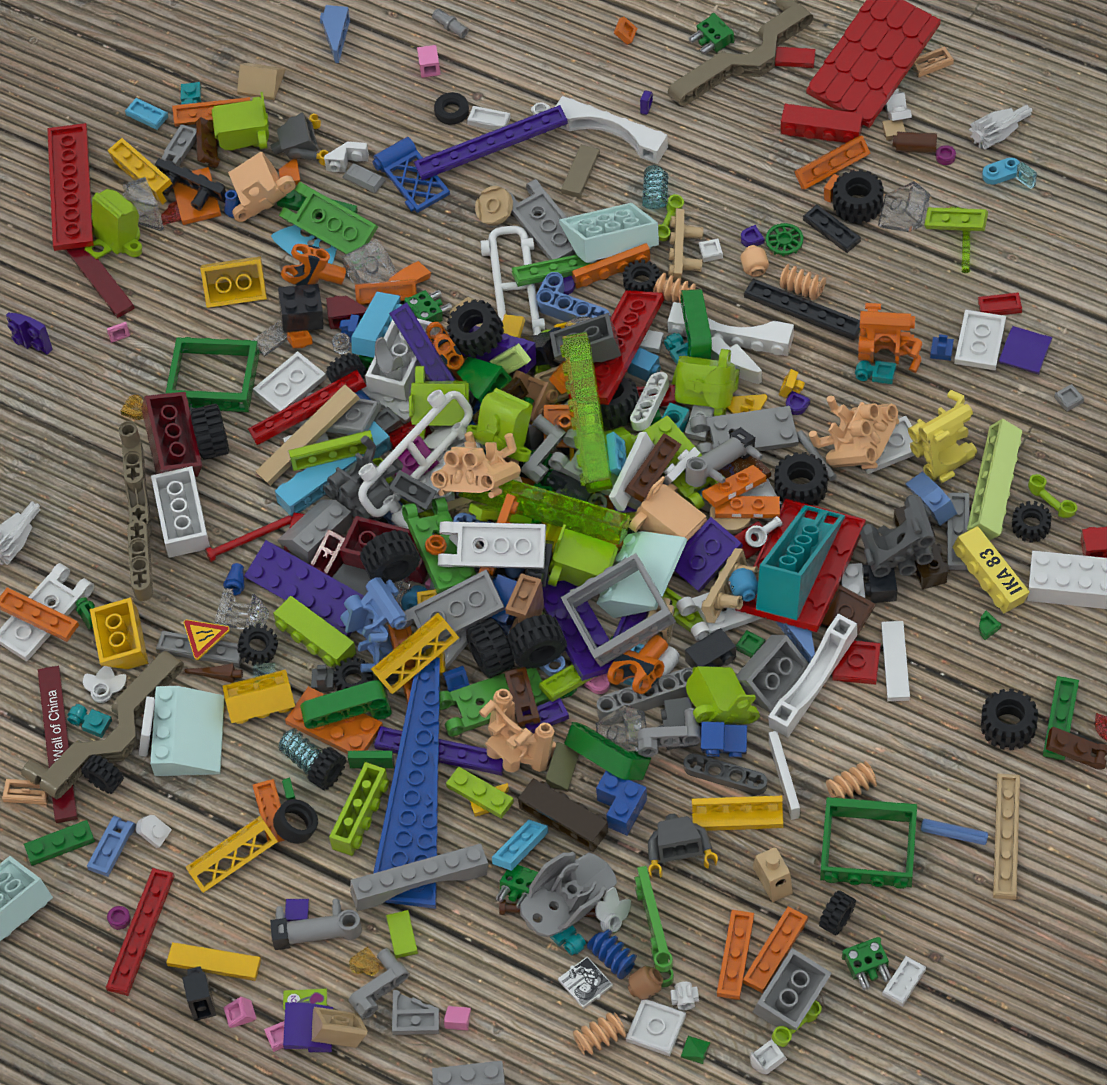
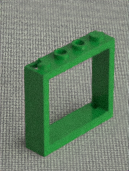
(225, 400)
(868, 810)

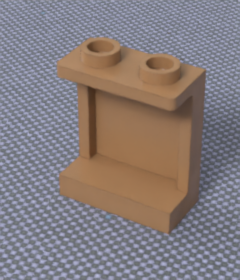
(541, 392)
(526, 599)

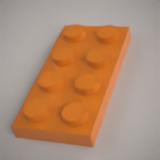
(345, 735)

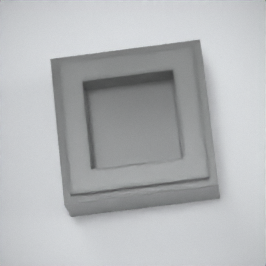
(1069, 397)

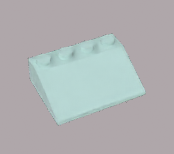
(609, 231)
(659, 556)
(187, 732)
(20, 895)

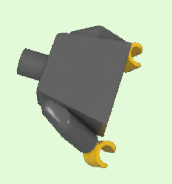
(298, 138)
(677, 840)

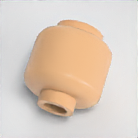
(754, 261)

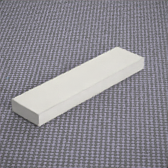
(635, 459)
(895, 661)
(784, 775)

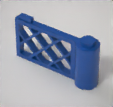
(398, 157)

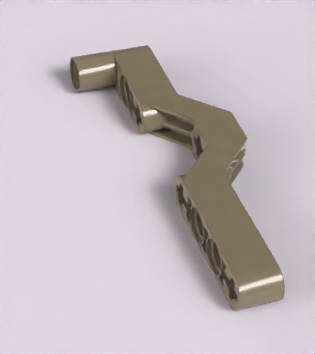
(754, 64)
(139, 512)
(119, 742)

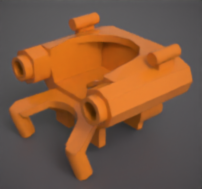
(883, 331)

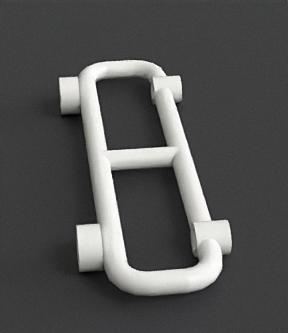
(489, 248)
(371, 474)

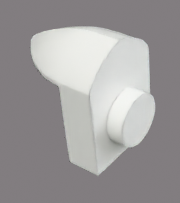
(152, 830)
(767, 1058)

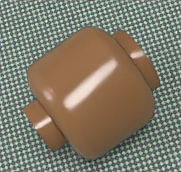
(645, 982)

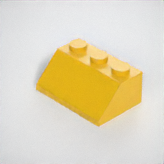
(233, 282)
(119, 635)
(251, 699)

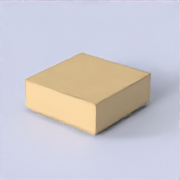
(891, 127)

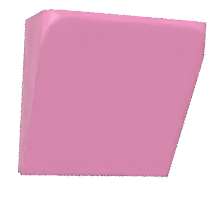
(118, 332)
(239, 1012)
(457, 1018)

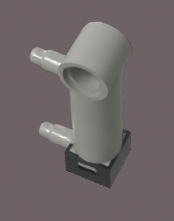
(739, 445)
(314, 929)

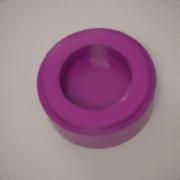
(945, 155)
(118, 917)

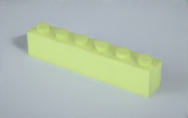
(995, 478)

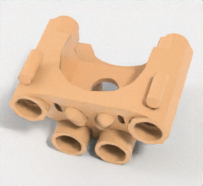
(859, 436)
(474, 471)
(511, 741)

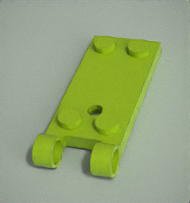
(668, 427)

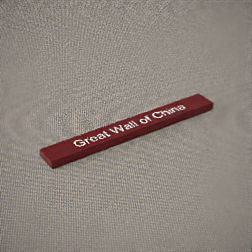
(56, 735)

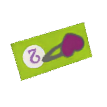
(313, 996)

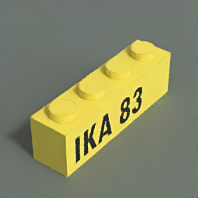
(990, 569)

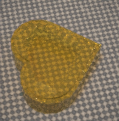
(132, 407)
(364, 962)

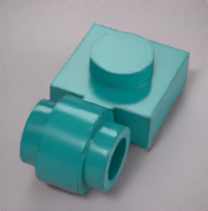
(190, 93)
(676, 346)
(882, 371)
(93, 723)
(574, 943)

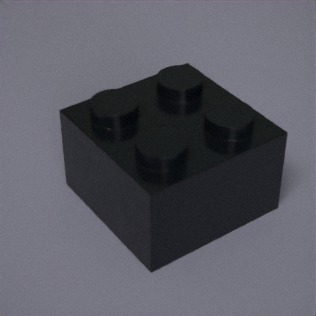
(300, 308)

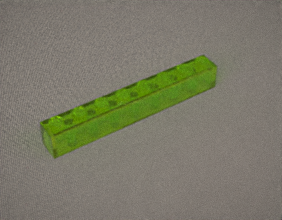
(587, 413)
(560, 510)

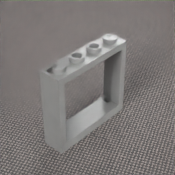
(635, 634)

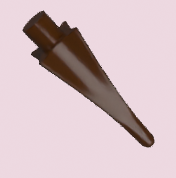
(223, 672)

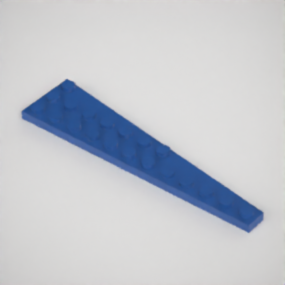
(412, 805)

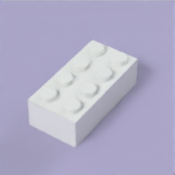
(397, 383)
(180, 512)
(1068, 579)

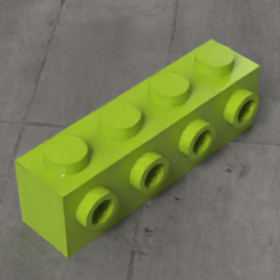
(313, 632)
(359, 809)

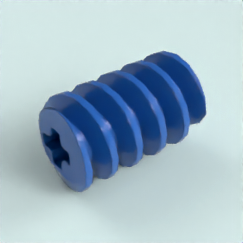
(612, 953)

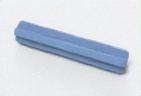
(954, 831)

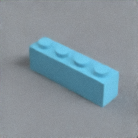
(374, 323)

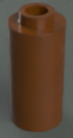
(915, 142)

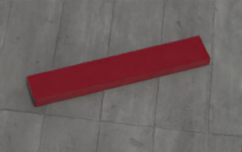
(101, 281)

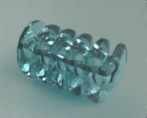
(655, 187)
(298, 749)

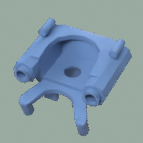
(369, 619)

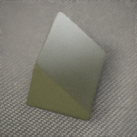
(562, 767)

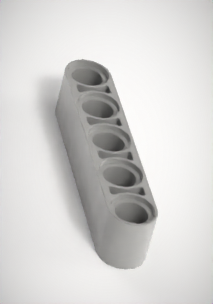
(616, 699)

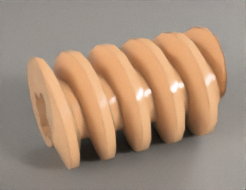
(802, 284)
(670, 289)
(851, 781)
(599, 1033)

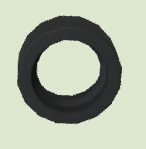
(300, 809)

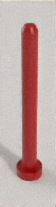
(212, 553)

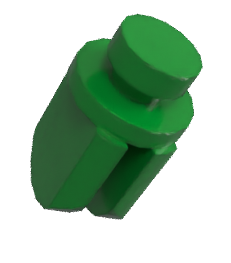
(83, 611)

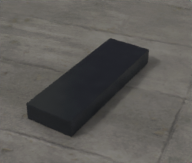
(831, 228)

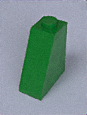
(483, 377)

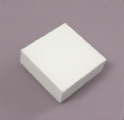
(710, 250)

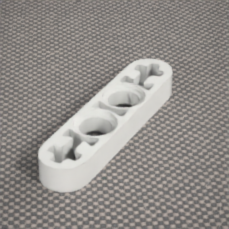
(653, 402)

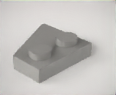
(413, 1016)

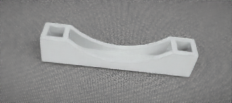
(646, 141)
(771, 337)
(798, 699)

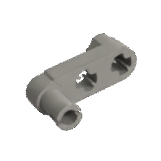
(534, 468)
(651, 738)
(364, 998)

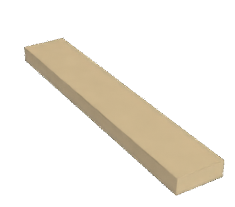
(308, 433)
(1006, 836)

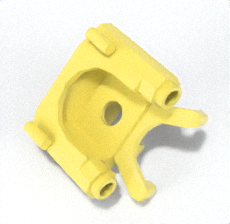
(938, 440)

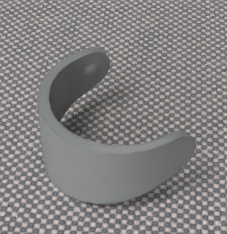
(384, 358)

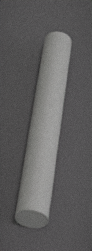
(812, 450)

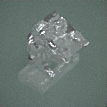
(229, 611)

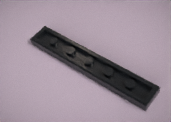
(803, 309)

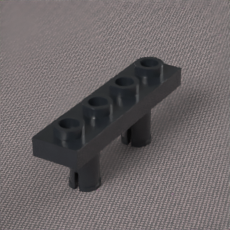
(197, 182)

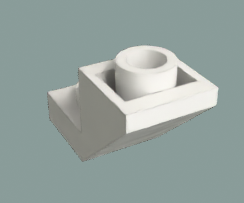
(896, 106)
(338, 159)

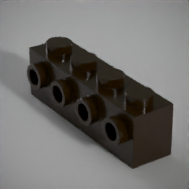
(936, 571)
(563, 814)

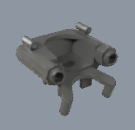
(345, 483)
(894, 550)

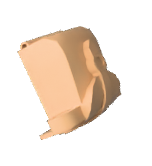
(258, 186)
(667, 513)

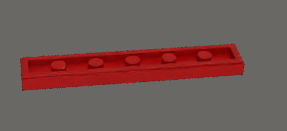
(302, 409)
(140, 932)

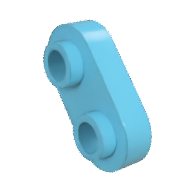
(1003, 171)

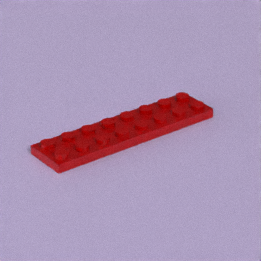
(70, 187)
(631, 321)

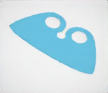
(291, 235)

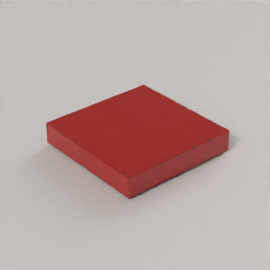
(859, 663)

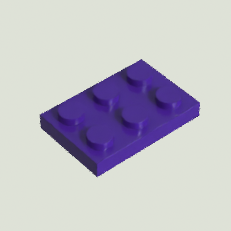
(706, 554)

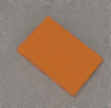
(184, 197)

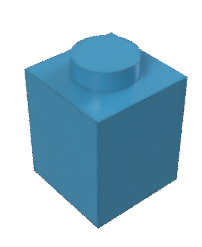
(644, 364)

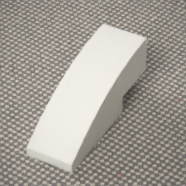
(748, 369)

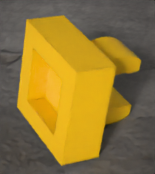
(791, 384)

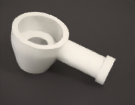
(761, 532)

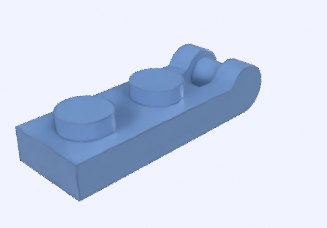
(110, 846)

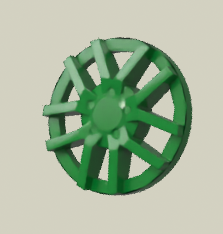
(784, 239)

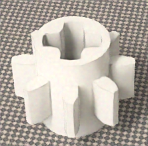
(684, 996)

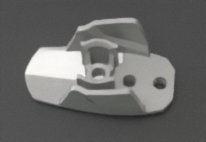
(568, 887)

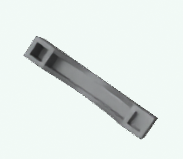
(383, 885)

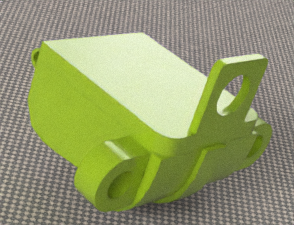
(241, 124)
(115, 225)
(707, 381)
(420, 406)
(500, 415)
(579, 557)
(720, 697)

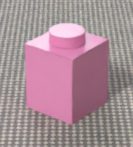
(428, 61)

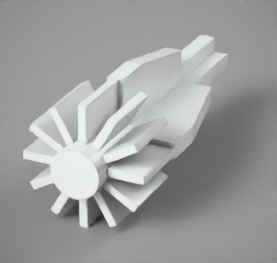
(997, 126)
(15, 532)

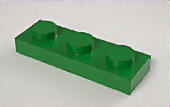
(59, 843)

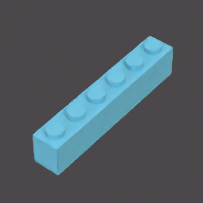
(308, 484)

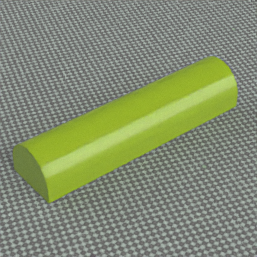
(328, 451)

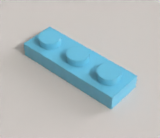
(519, 845)

